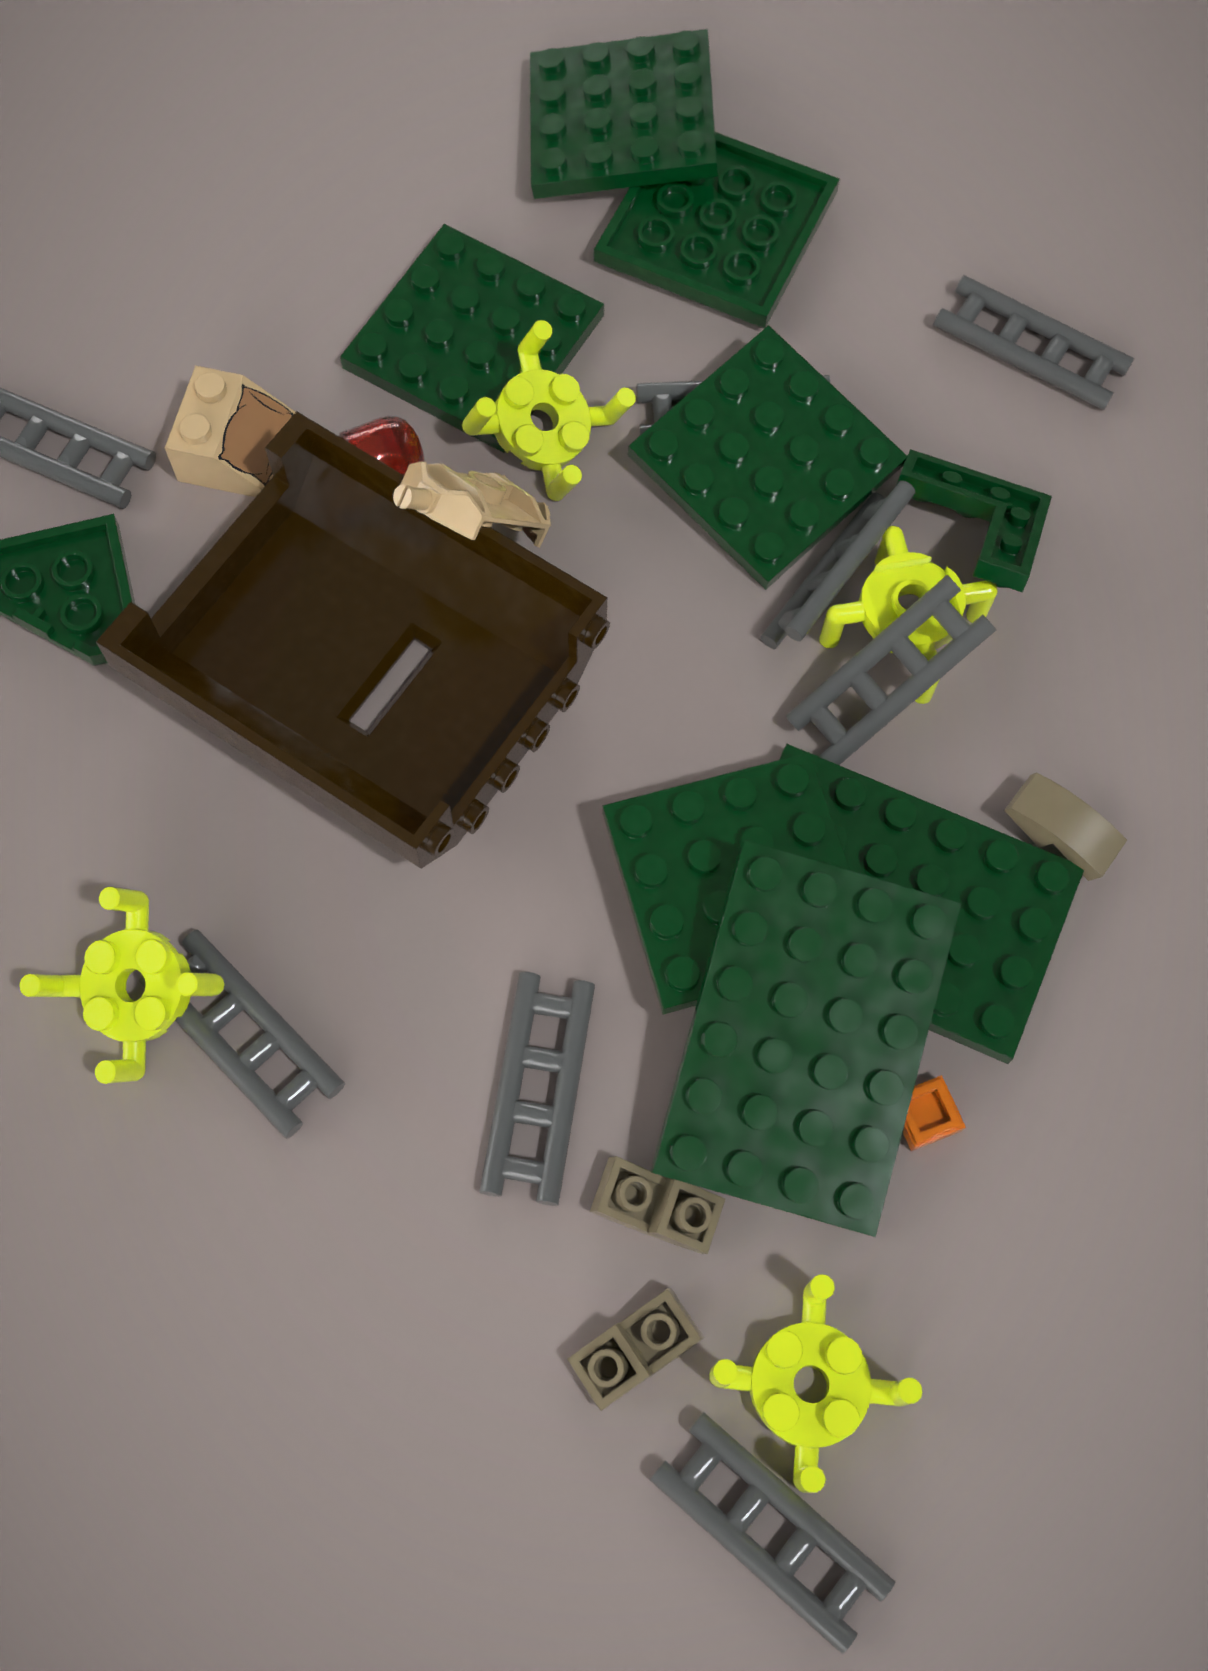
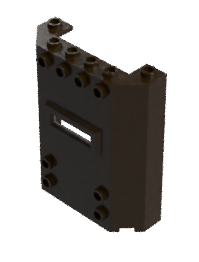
(317, 605)

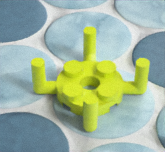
(559, 398)
(900, 574)
(104, 985)
(847, 1385)

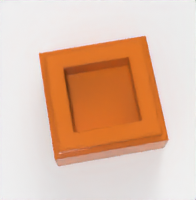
(931, 1114)

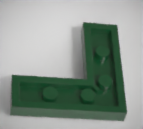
(1013, 513)

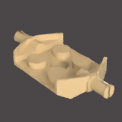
(471, 501)

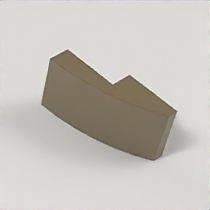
(1060, 818)
(657, 1205)
(635, 1349)

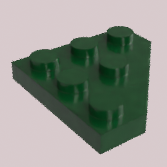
(67, 583)

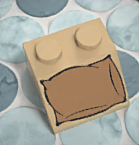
(224, 432)

